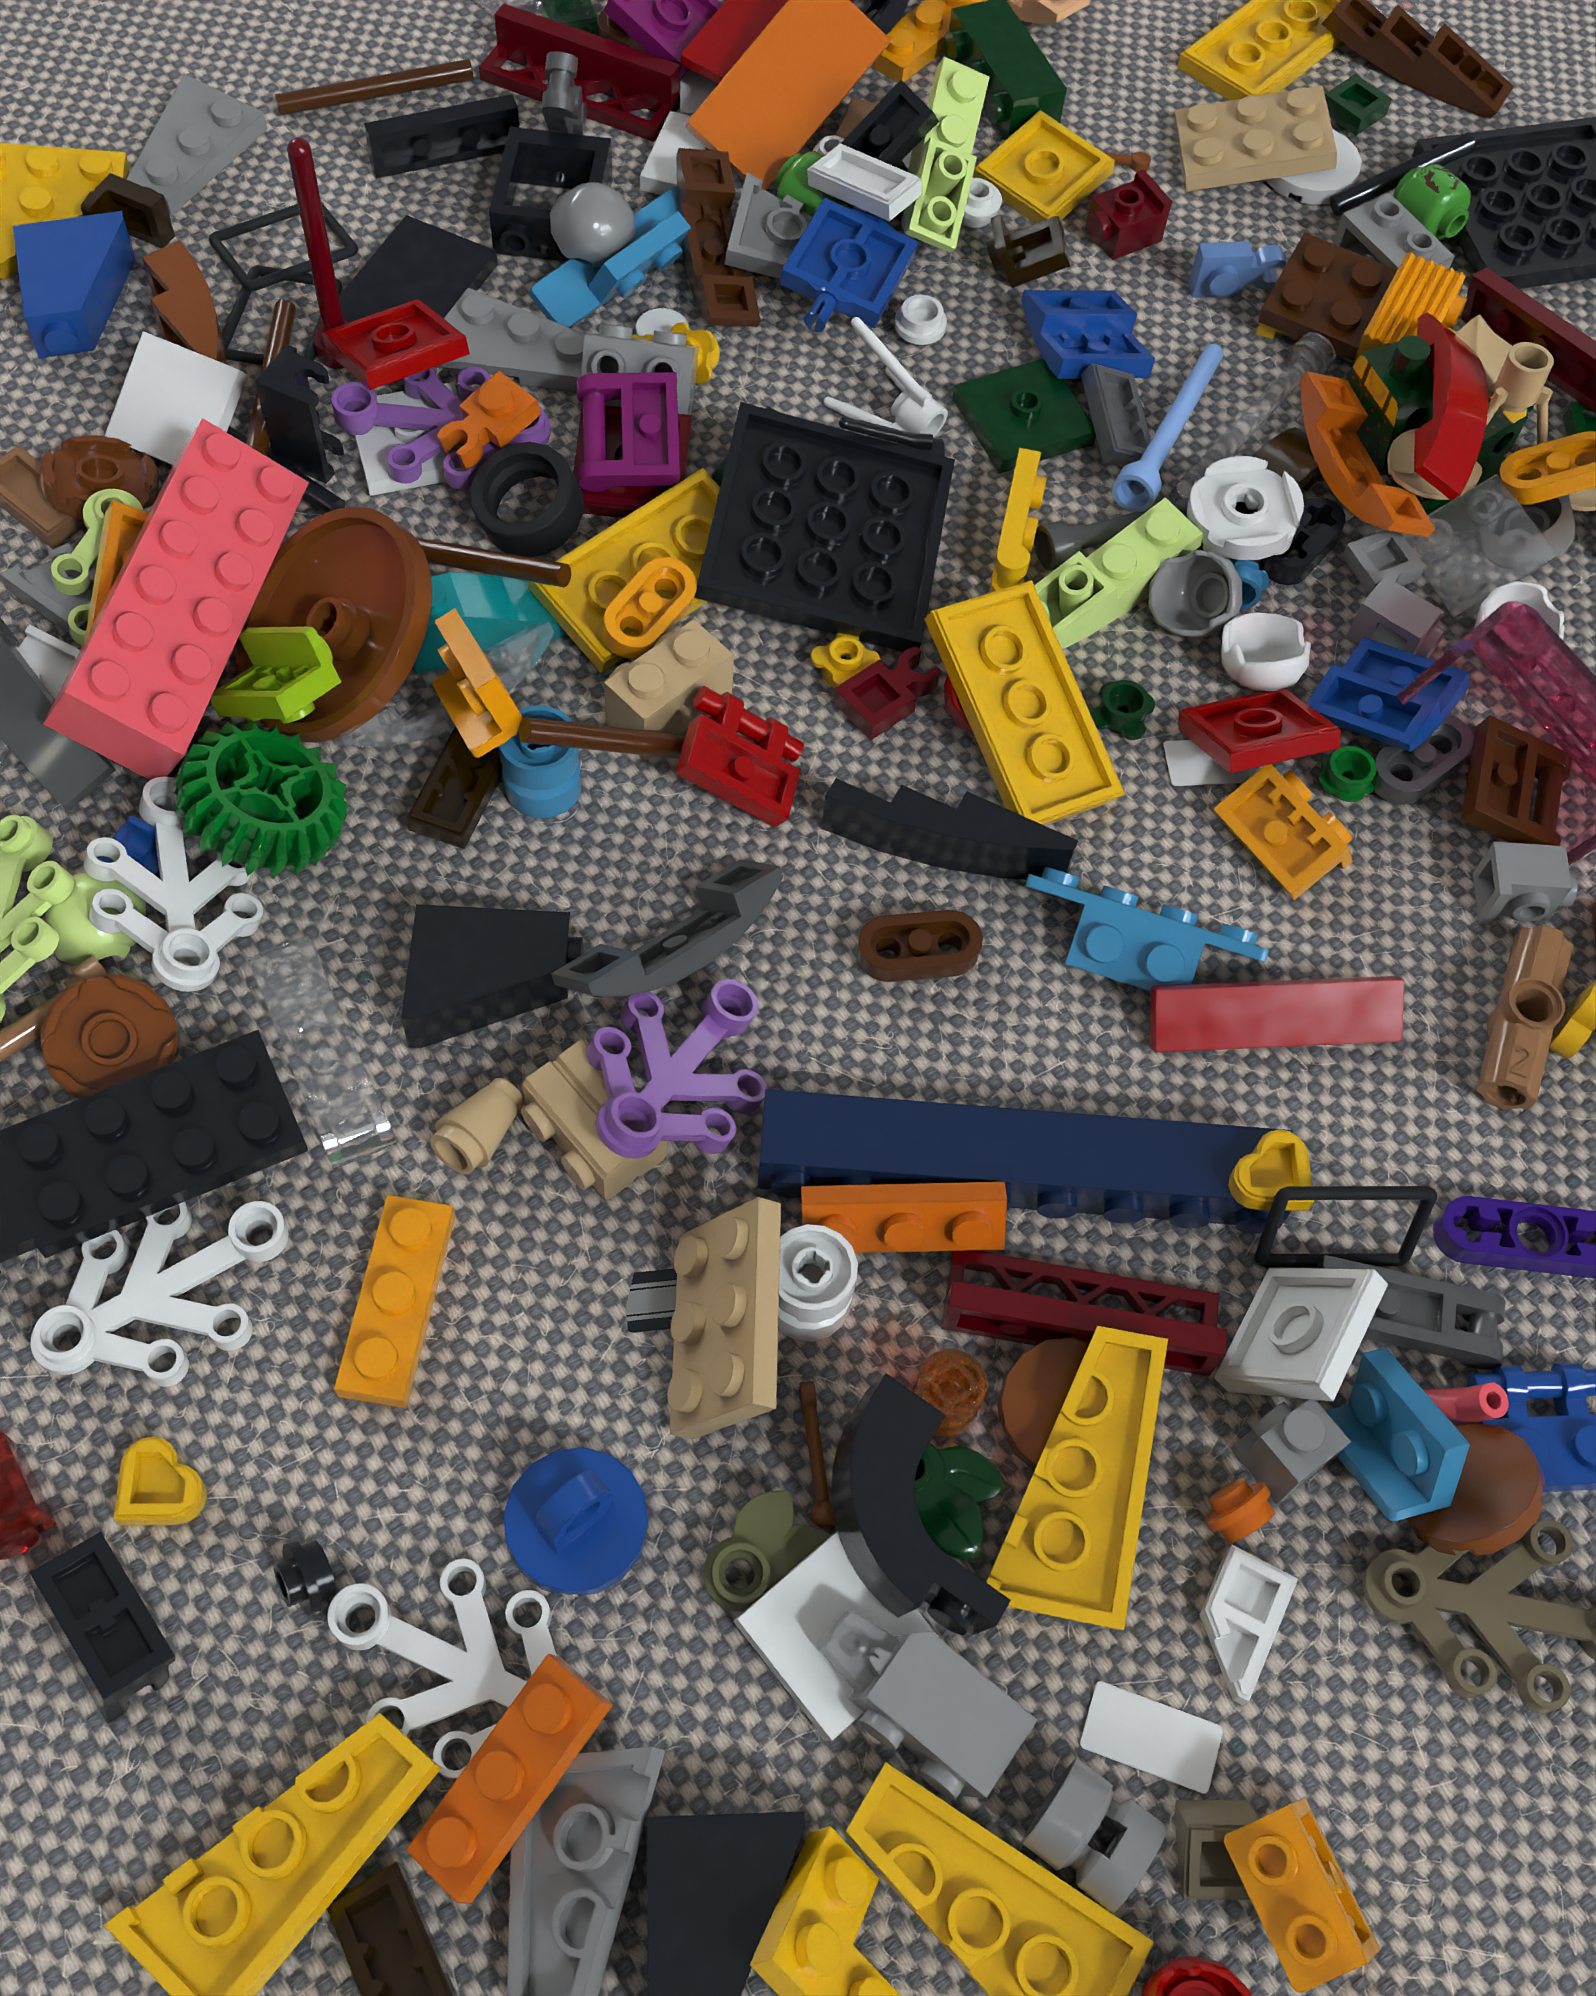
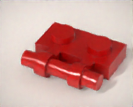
(734, 767)

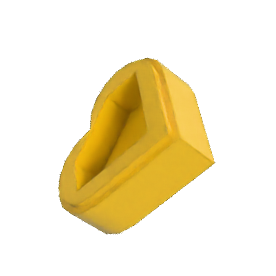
(1575, 1024)
(1275, 1163)
(157, 1486)

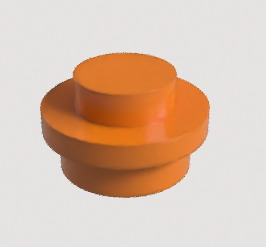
(1239, 1509)

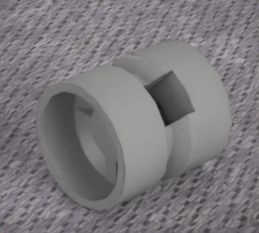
(1070, 1819)

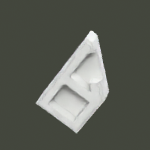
(1244, 1616)

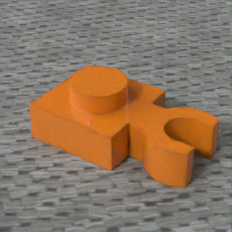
(492, 414)

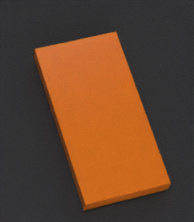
(787, 85)

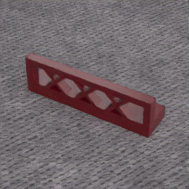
(604, 67)
(1523, 319)
(1032, 1318)

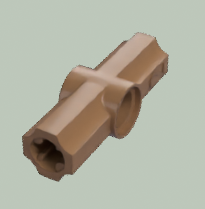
(1518, 1045)

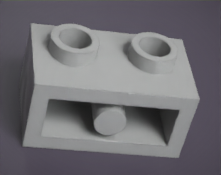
(1387, 232)
(618, 352)

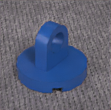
(576, 1521)

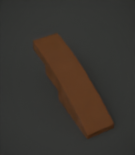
(1432, 64)

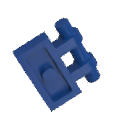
(1561, 1442)

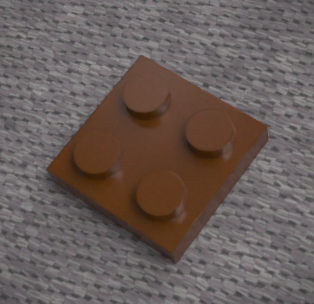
(1327, 294)

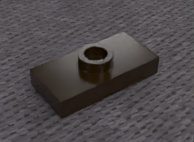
(455, 793)
(389, 1938)

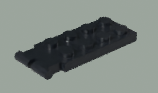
(143, 1147)

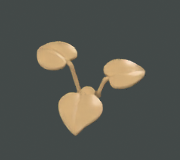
(1515, 383)

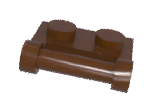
(1503, 780)

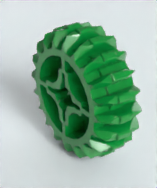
(256, 815)

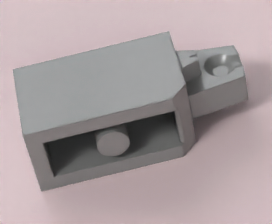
(930, 1702)

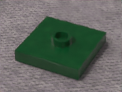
(1023, 410)

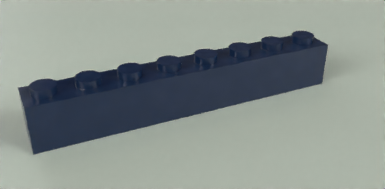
(1044, 1157)

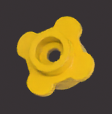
(708, 350)
(838, 670)

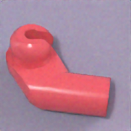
(1470, 1403)

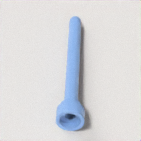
(1140, 481)

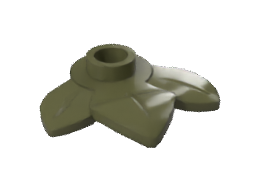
(764, 1540)

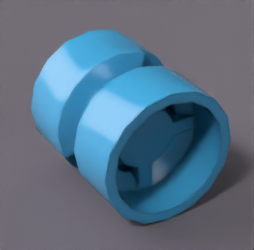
(539, 777)

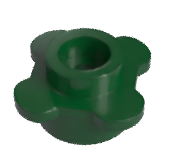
(1123, 696)

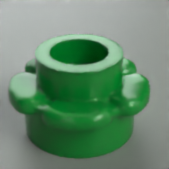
(1348, 762)

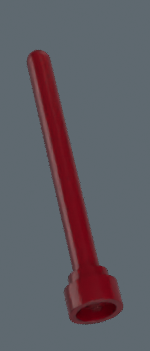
(317, 244)

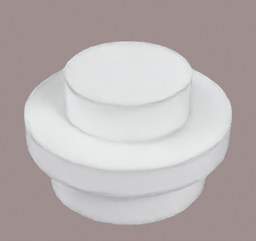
(920, 320)

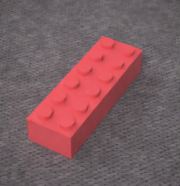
(178, 604)

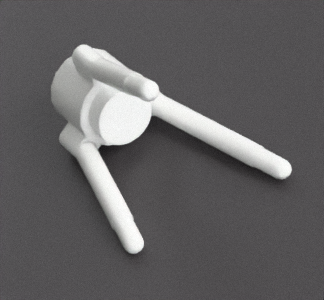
(914, 407)

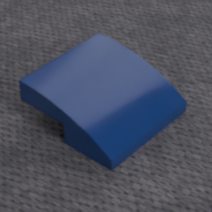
(1085, 329)
(1366, 688)

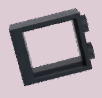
(548, 161)

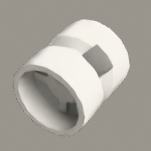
(814, 1298)

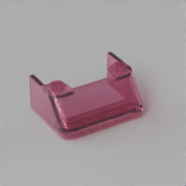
(1543, 678)

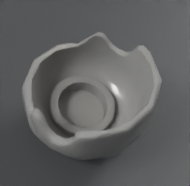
(592, 223)
(1195, 594)

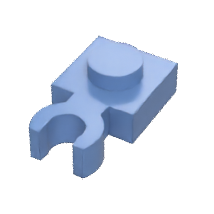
(1228, 266)

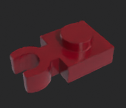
(882, 696)

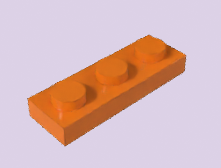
(911, 1215)
(508, 1779)

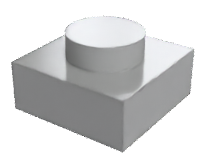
(1377, 554)

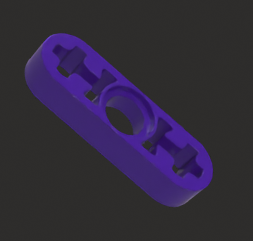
(1505, 1248)

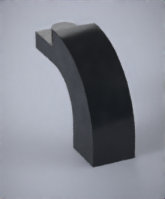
(880, 1516)

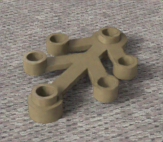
(1488, 1610)

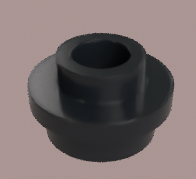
(305, 1576)

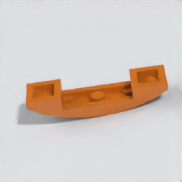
(1331, 421)

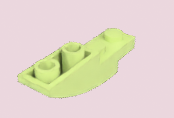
(946, 156)
(1116, 577)

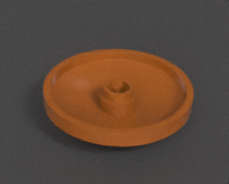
(365, 594)

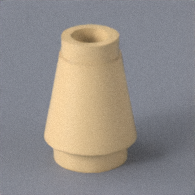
(476, 1127)

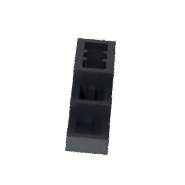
(968, 839)

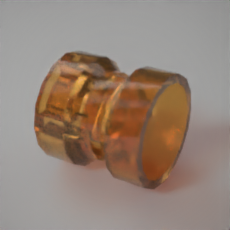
(959, 1407)

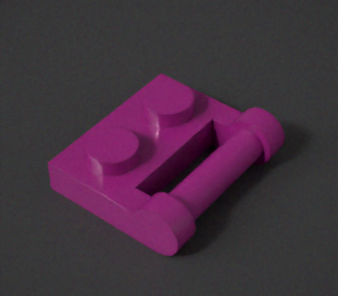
(648, 430)

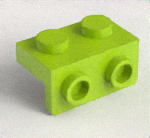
(286, 676)

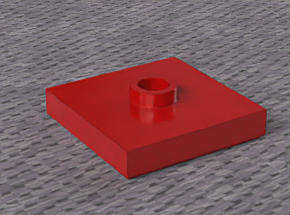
(395, 343)
(1258, 729)

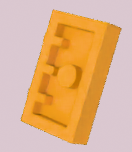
(473, 690)
(1284, 831)
(1301, 1896)

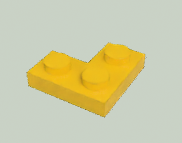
(816, 1923)

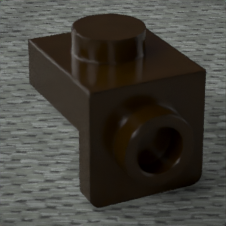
(141, 206)
(1029, 251)

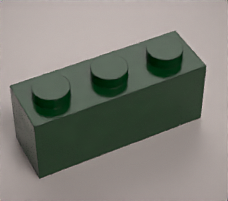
(997, 44)

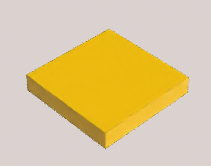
(1045, 169)

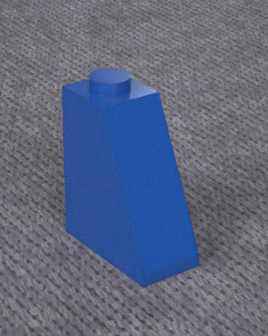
(71, 278)

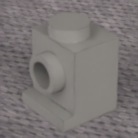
(1397, 619)
(1523, 882)
(1290, 1446)

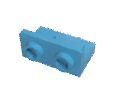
(1400, 1440)

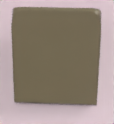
(1203, 1860)

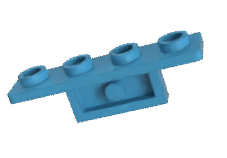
(580, 289)
(1137, 944)

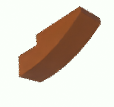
(183, 302)

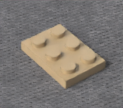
(1255, 138)
(726, 1320)

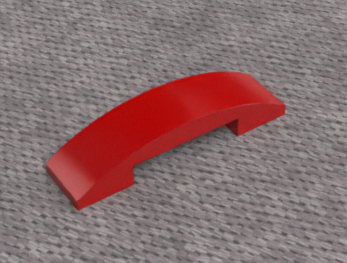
(1452, 440)

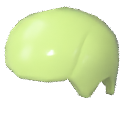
(76, 934)

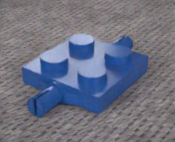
(847, 264)

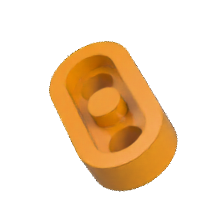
(1551, 468)
(644, 610)

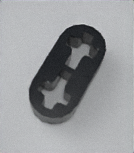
(1311, 546)

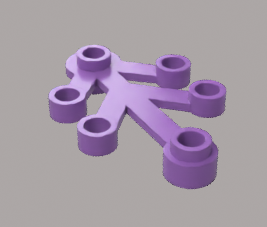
(358, 411)
(725, 1014)

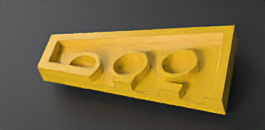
(1084, 1505)
(254, 1896)
(989, 1903)

